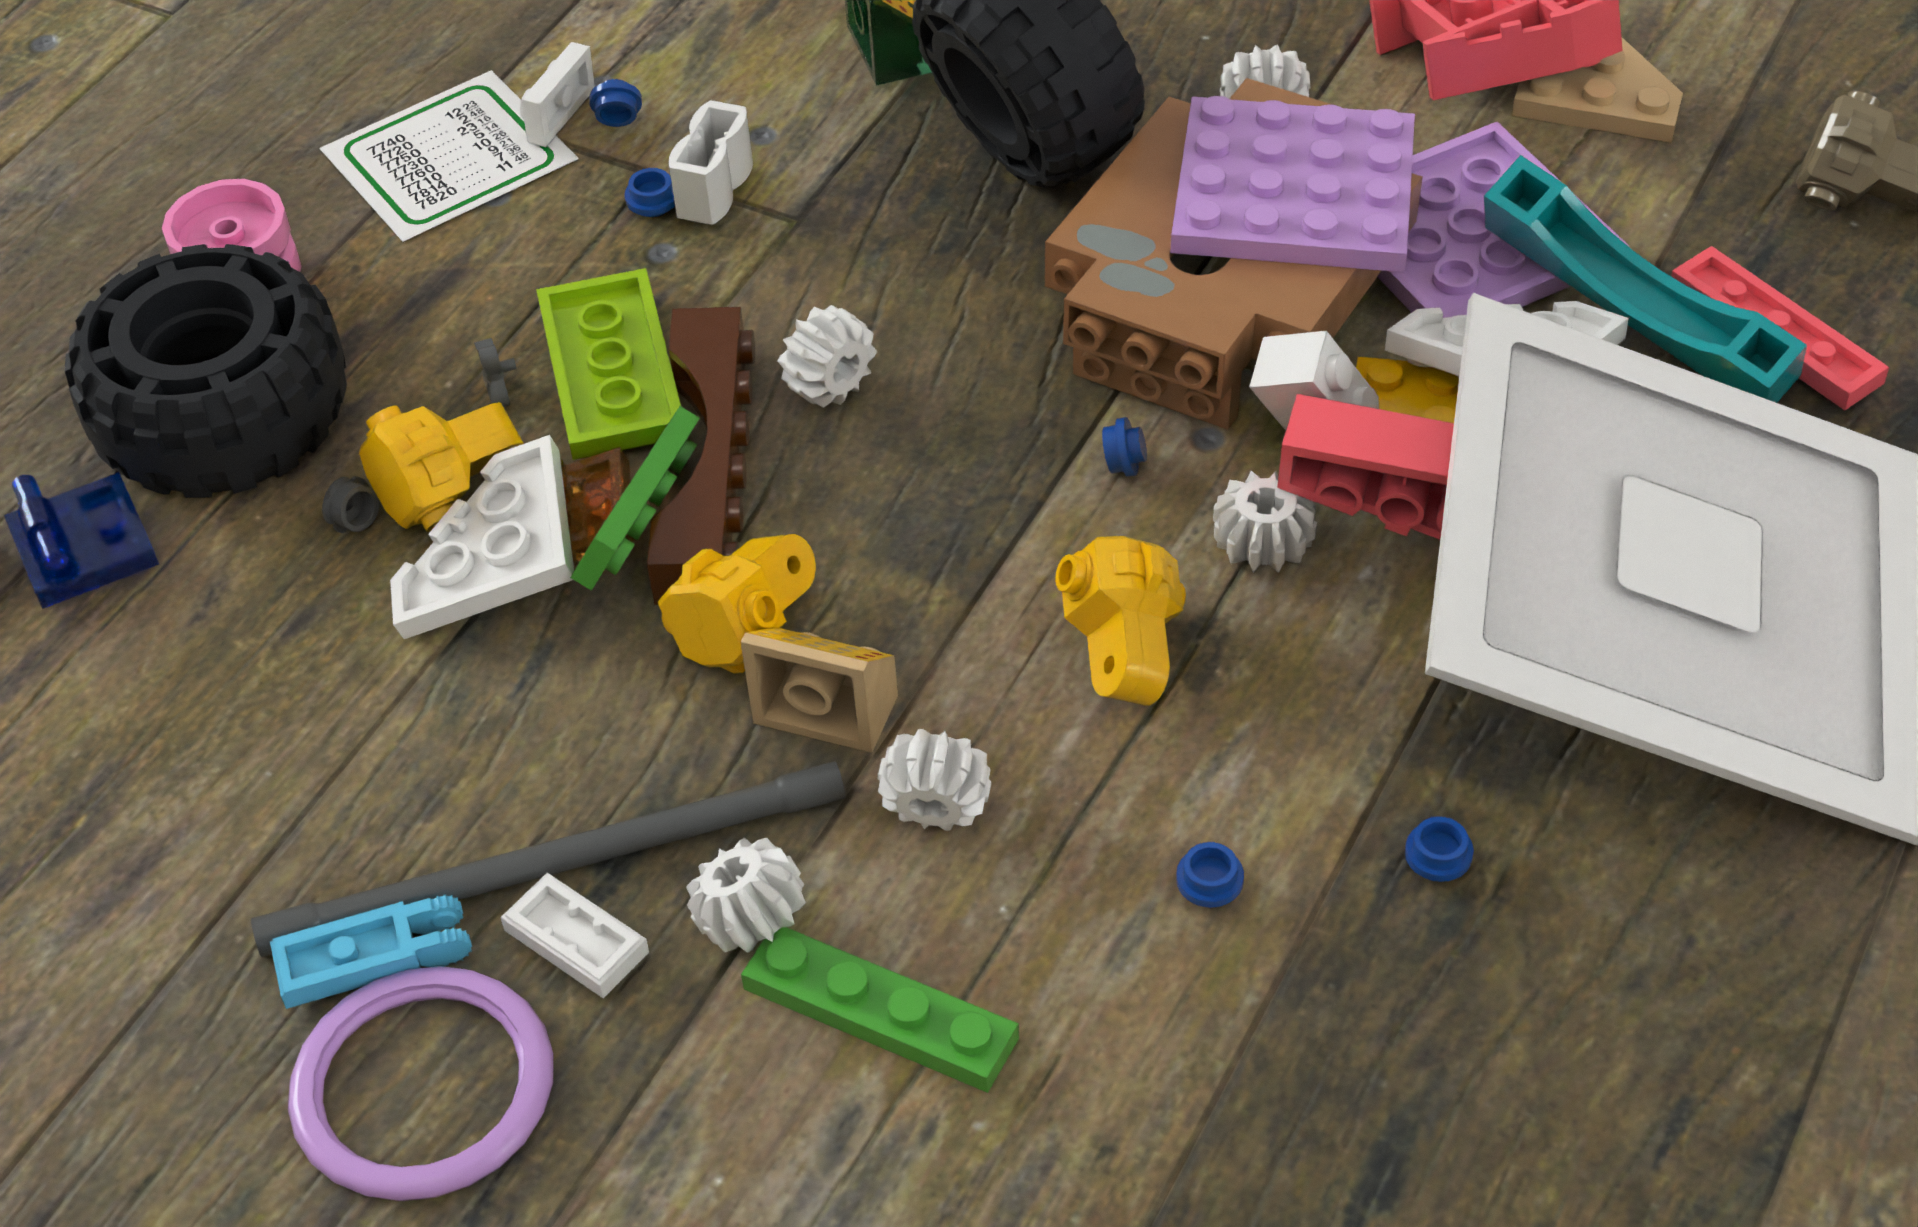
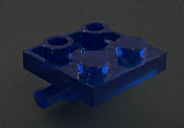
(78, 537)

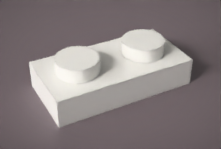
(557, 94)

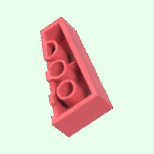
(1368, 462)

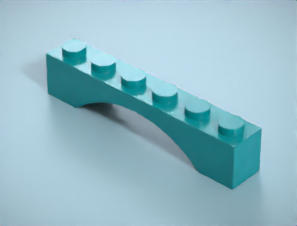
(1707, 335)

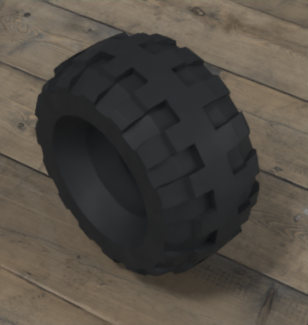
(1035, 80)
(206, 370)

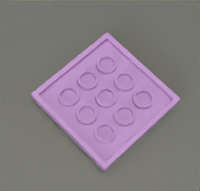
(1295, 184)
(1450, 247)

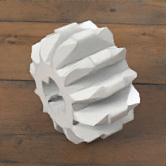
(1268, 67)
(827, 356)
(1263, 523)
(934, 779)
(745, 895)

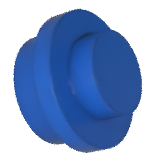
(615, 102)
(650, 192)
(1124, 447)
(1439, 849)
(1210, 875)

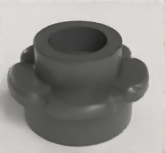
(350, 505)

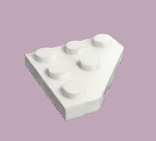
(1438, 341)
(493, 547)

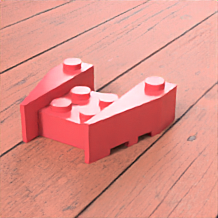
(1497, 41)

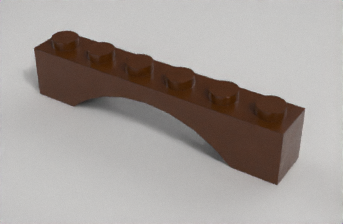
(709, 371)

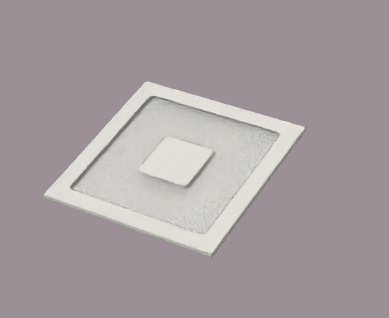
(1681, 569)

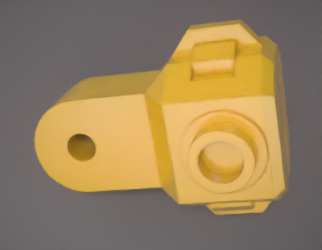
(426, 463)
(734, 595)
(1121, 599)

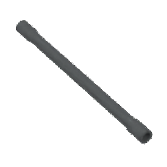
(785, 794)

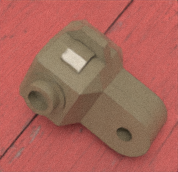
(1858, 155)

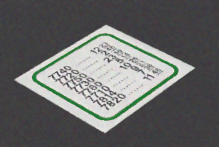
(444, 156)

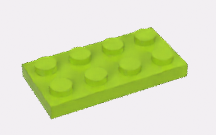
(609, 362)

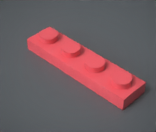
(1831, 361)

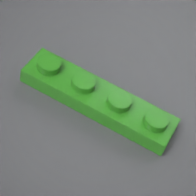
(631, 511)
(882, 1007)

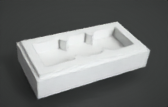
(575, 935)

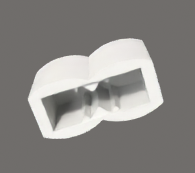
(711, 162)

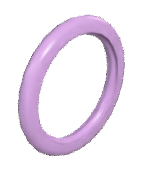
(450, 1174)

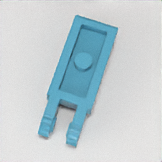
(368, 947)

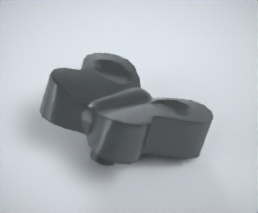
(494, 371)

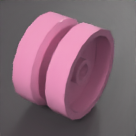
(231, 214)

